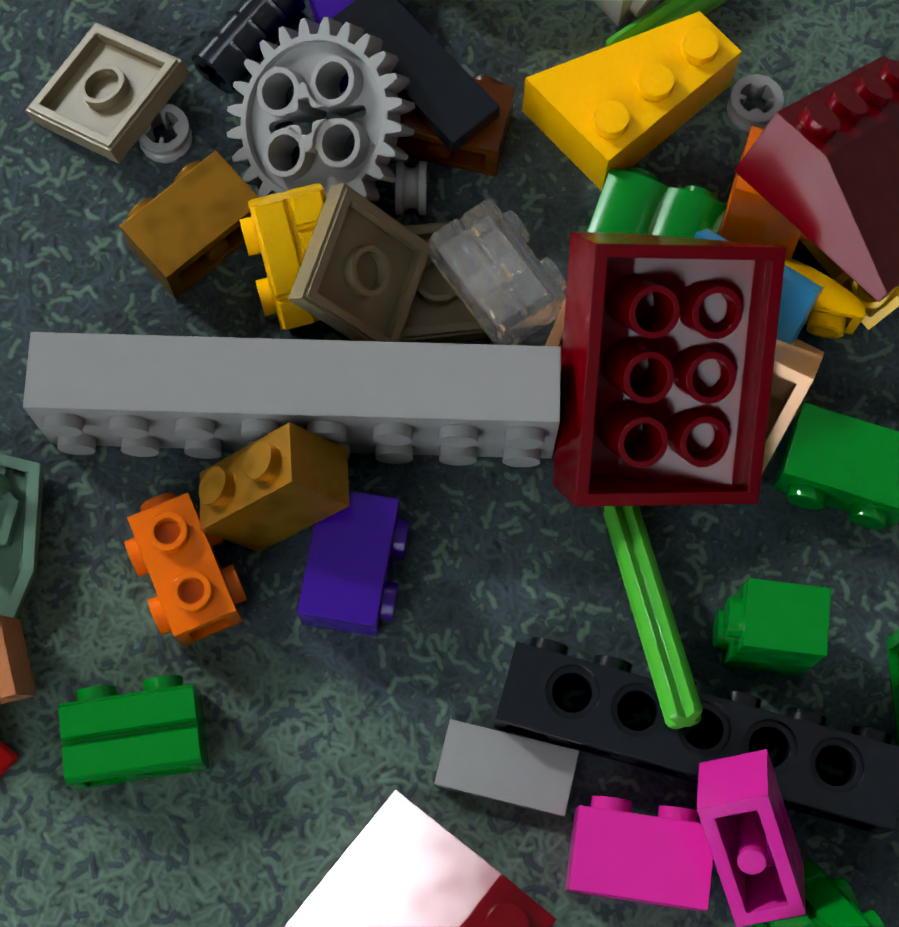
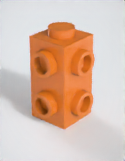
(191, 587)

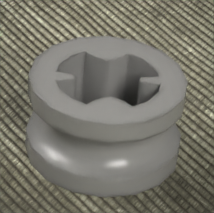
(754, 88)
(175, 149)
(411, 188)

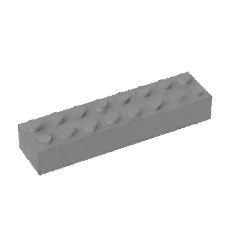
(237, 390)

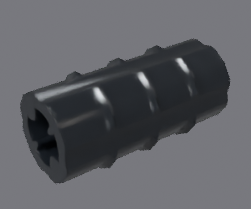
(238, 39)

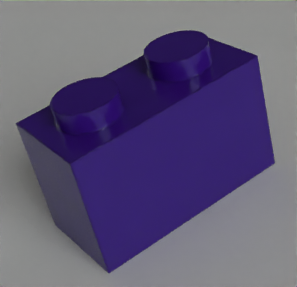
(351, 566)

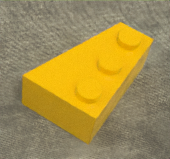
(631, 94)

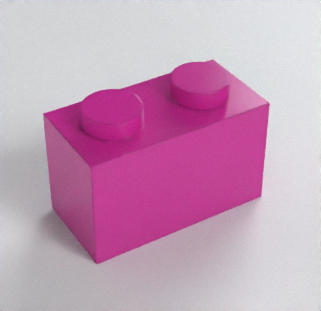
(751, 838)
(640, 855)

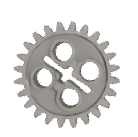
(314, 65)

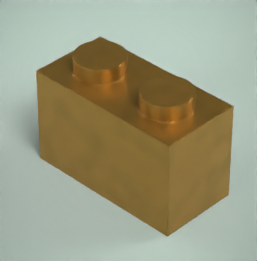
(190, 223)
(274, 488)

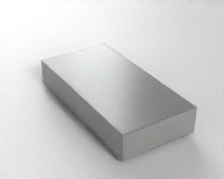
(506, 768)

